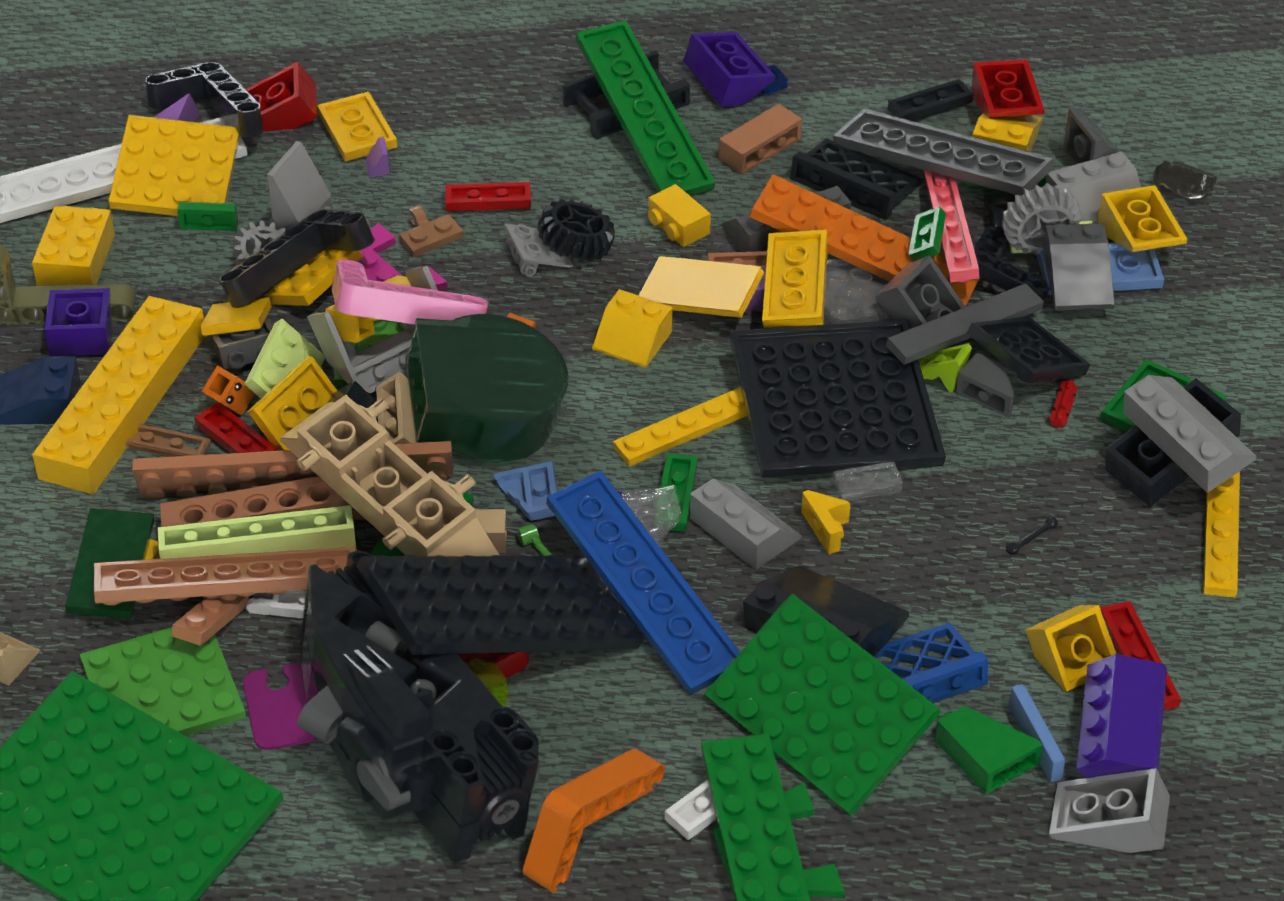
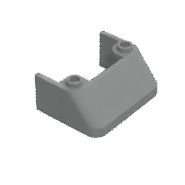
(378, 361)

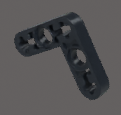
(1001, 272)

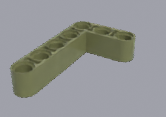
(30, 303)

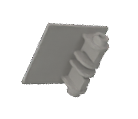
(529, 249)

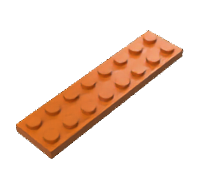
(849, 233)

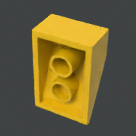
(1009, 131)
(1139, 219)

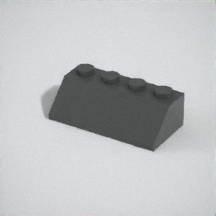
(753, 235)

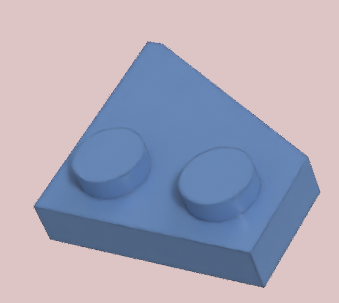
(529, 488)

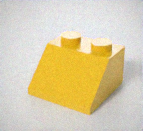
(633, 328)
(1070, 643)

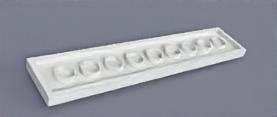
(66, 181)

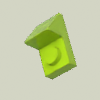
(946, 365)

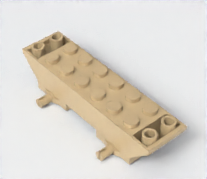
(384, 485)

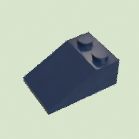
(38, 391)

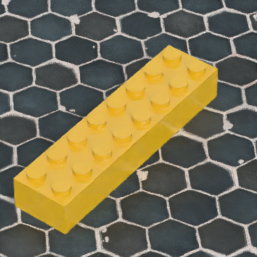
(119, 395)

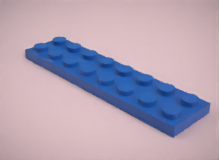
(644, 581)

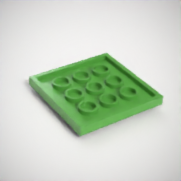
(169, 680)

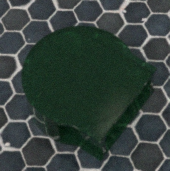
(485, 386)

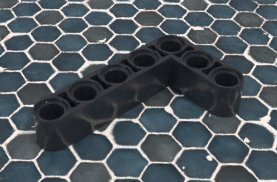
(214, 85)
(293, 249)

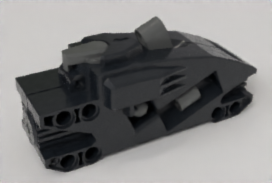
(410, 725)

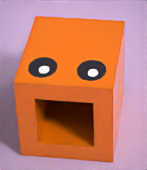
(228, 390)

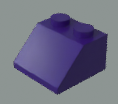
(78, 322)

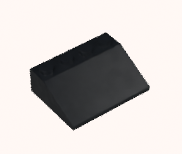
(854, 613)

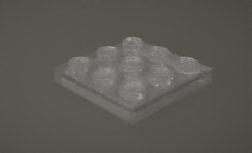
(852, 294)

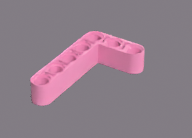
(396, 302)

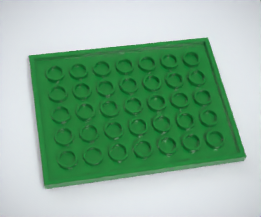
(119, 802)

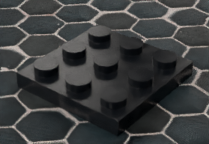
(1028, 349)

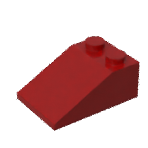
(1005, 88)
(286, 99)

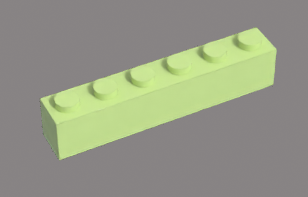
(258, 534)

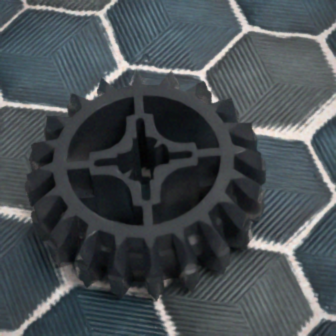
(576, 230)

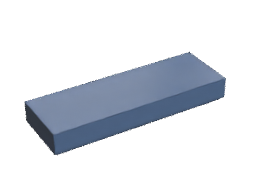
(1033, 725)

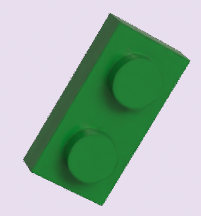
(207, 216)
(927, 234)

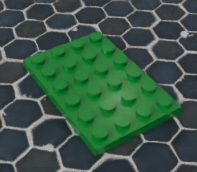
(823, 703)

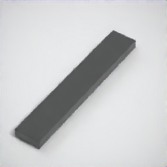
(954, 326)

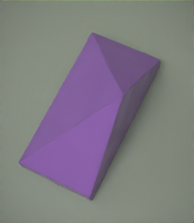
(181, 110)

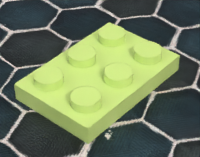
(278, 357)

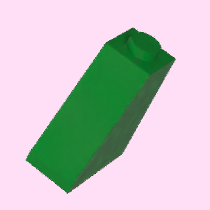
(986, 748)

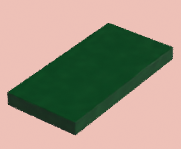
(107, 538)

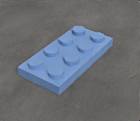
(1128, 269)

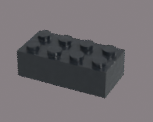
(1145, 466)

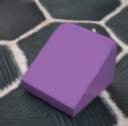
(377, 160)

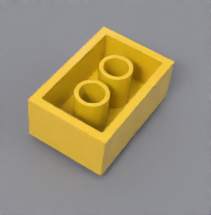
(73, 246)

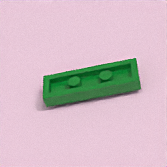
(681, 472)

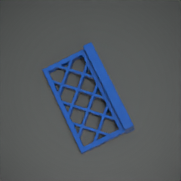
(947, 676)

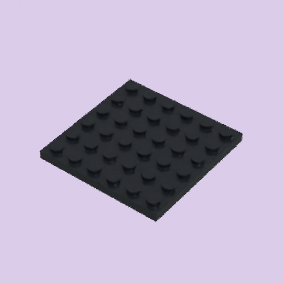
(833, 399)

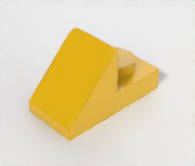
(826, 518)

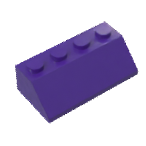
(1121, 716)

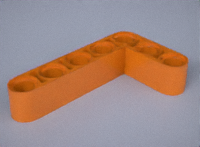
(580, 804)

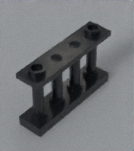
(605, 121)

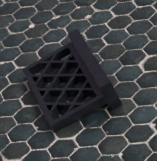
(861, 189)

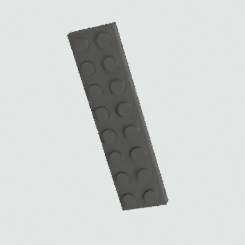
(944, 152)

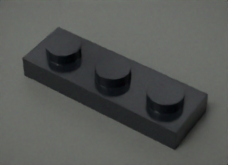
(931, 100)

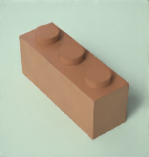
(760, 138)

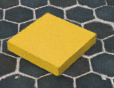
(224, 318)

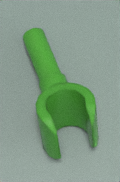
(530, 535)

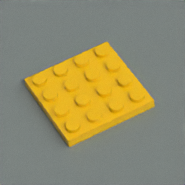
(172, 164)

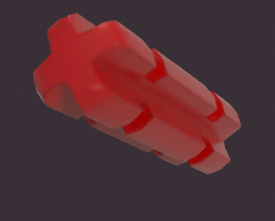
(1063, 404)

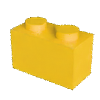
(679, 215)

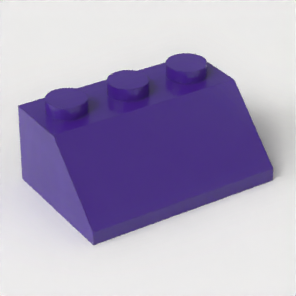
(727, 67)

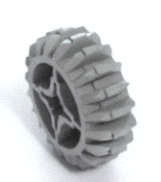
(1023, 218)

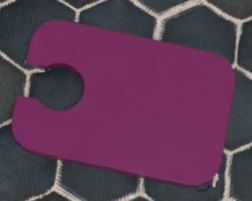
(276, 711)

